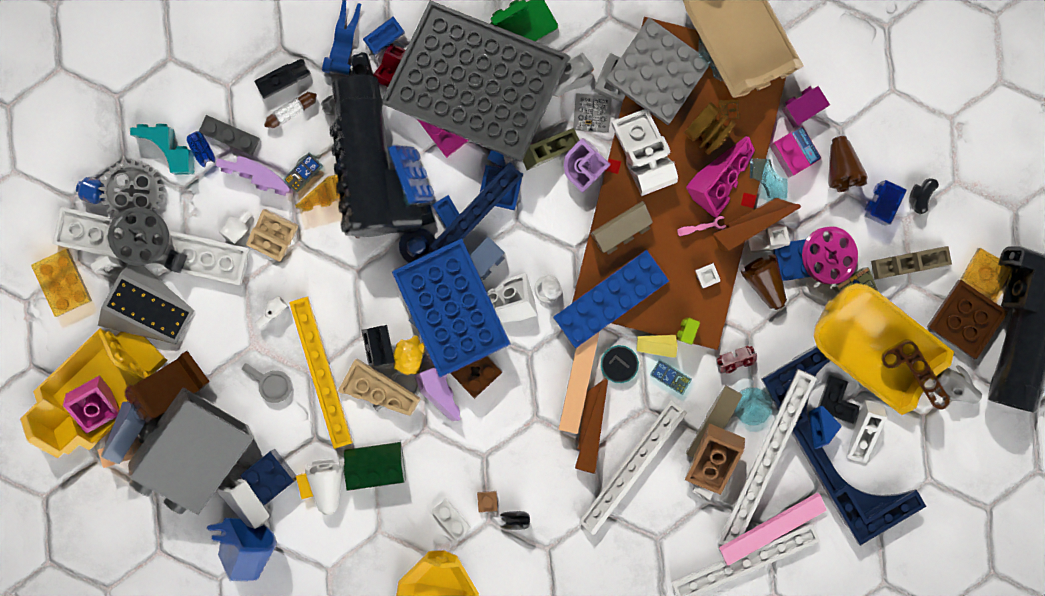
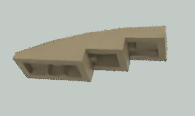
(911, 262)
(717, 415)

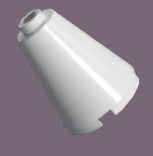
(325, 483)

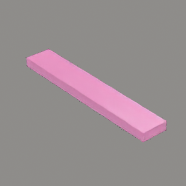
(772, 529)

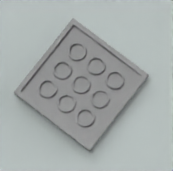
(657, 71)

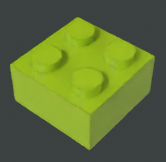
(688, 330)

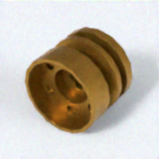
(709, 128)

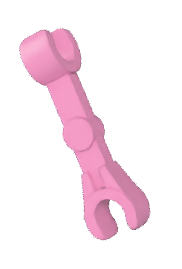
(689, 229)

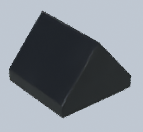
(427, 215)
(175, 261)

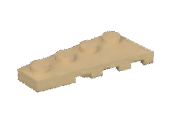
(370, 385)

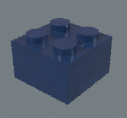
(269, 476)

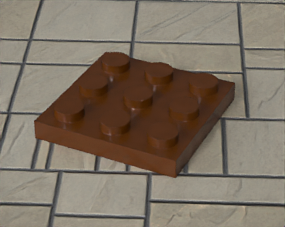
(967, 319)

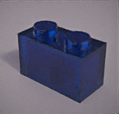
(885, 202)

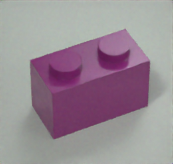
(806, 106)

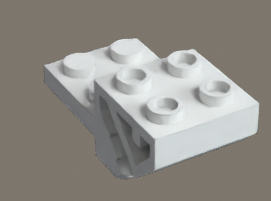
(645, 152)

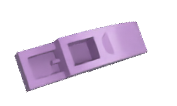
(262, 176)

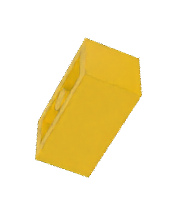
(304, 487)

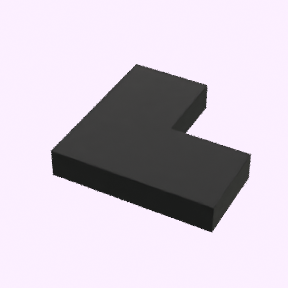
(832, 400)

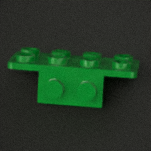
(526, 19)

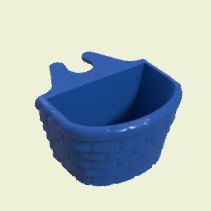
(243, 548)

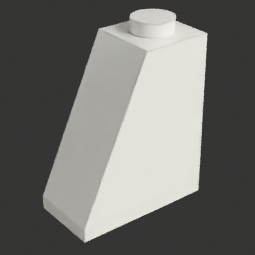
(243, 501)

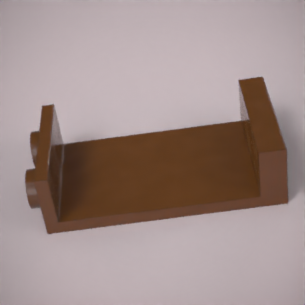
(158, 391)

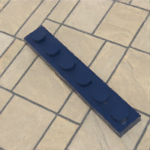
(479, 207)

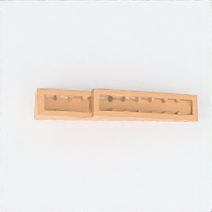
(578, 385)

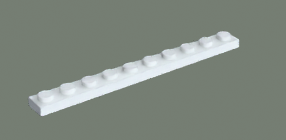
(768, 456)

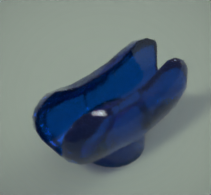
(200, 148)

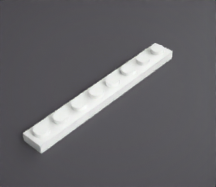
(632, 467)
(722, 573)

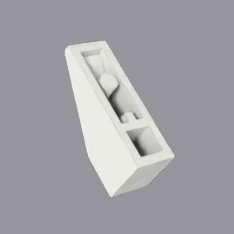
(866, 431)

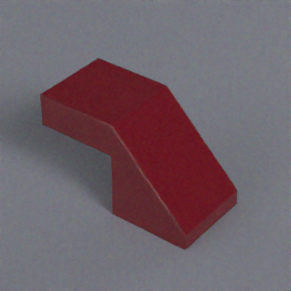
(389, 64)

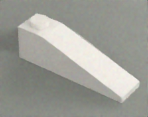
(514, 299)

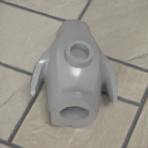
(574, 75)
(959, 385)

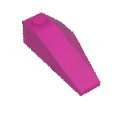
(715, 181)

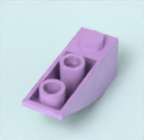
(438, 392)

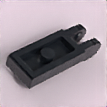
(280, 78)

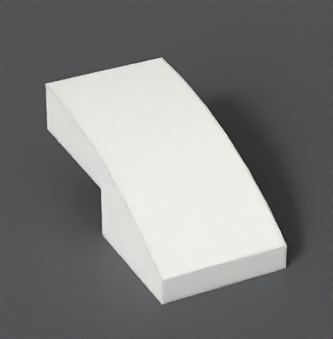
(768, 240)

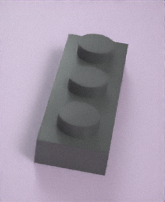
(229, 135)

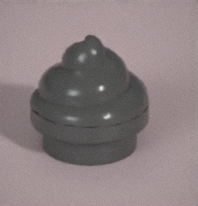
(327, 105)

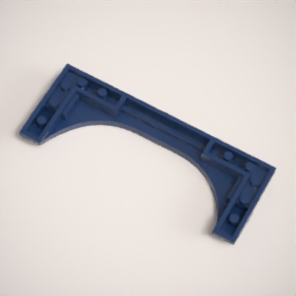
(861, 512)

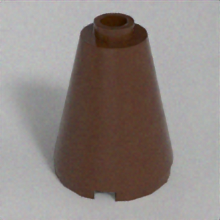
(766, 281)

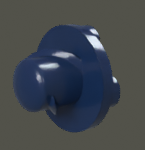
(416, 244)

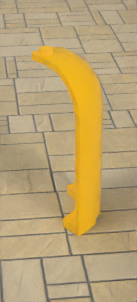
(865, 324)

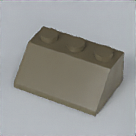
(622, 228)

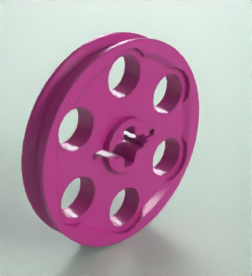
(837, 256)

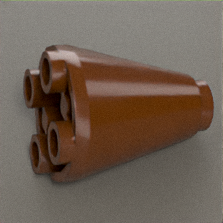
(845, 166)

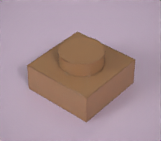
(487, 501)

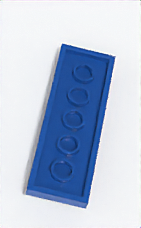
(610, 299)

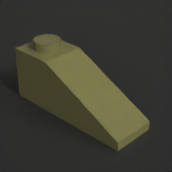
(550, 148)

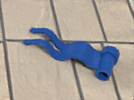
(342, 43)

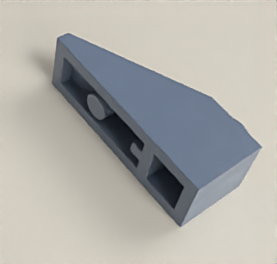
(123, 433)

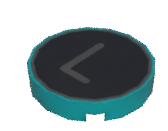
(619, 364)

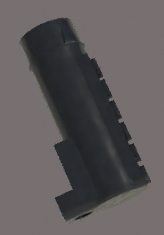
(368, 188)
(1021, 364)

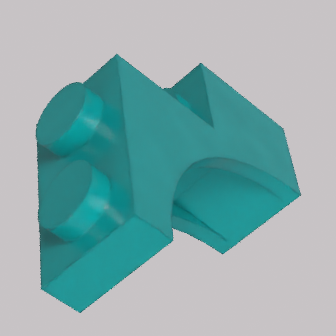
(179, 159)

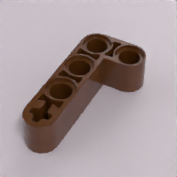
(920, 375)

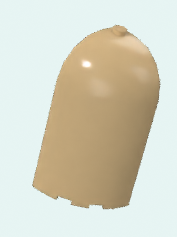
(744, 42)

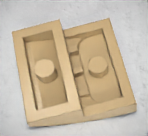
(272, 235)

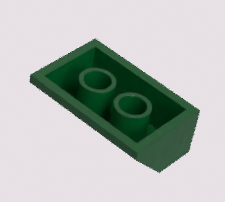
(374, 466)

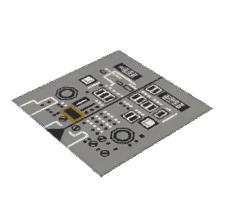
(592, 112)

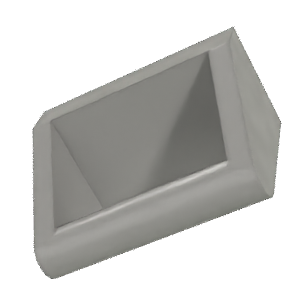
(599, 86)

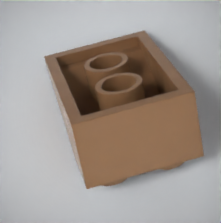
(715, 458)

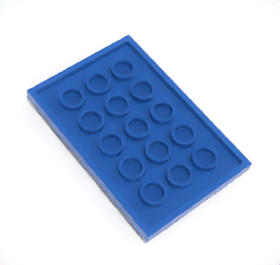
(451, 308)

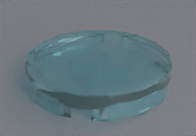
(753, 406)

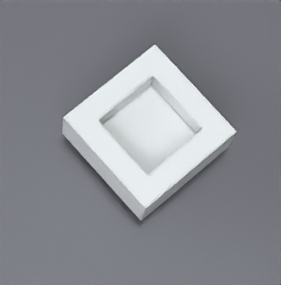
(707, 275)

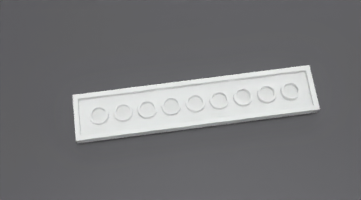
(204, 259)

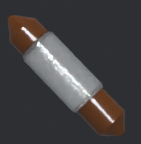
(290, 110)

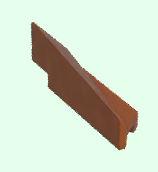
(753, 223)
(591, 427)

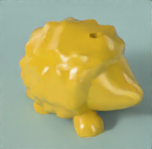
(409, 355)

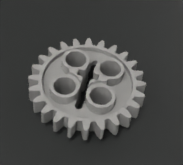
(132, 173)

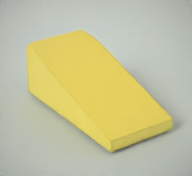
(659, 345)

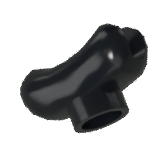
(361, 64)
(922, 194)
(516, 520)

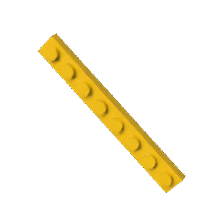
(321, 372)

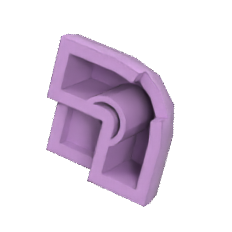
(584, 164)

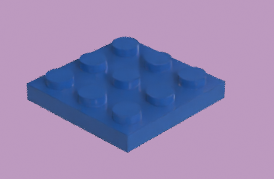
(411, 174)

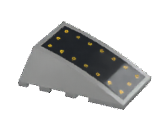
(144, 307)

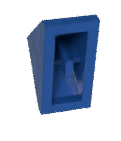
(823, 426)

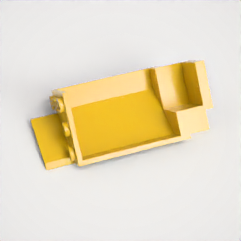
(117, 360)

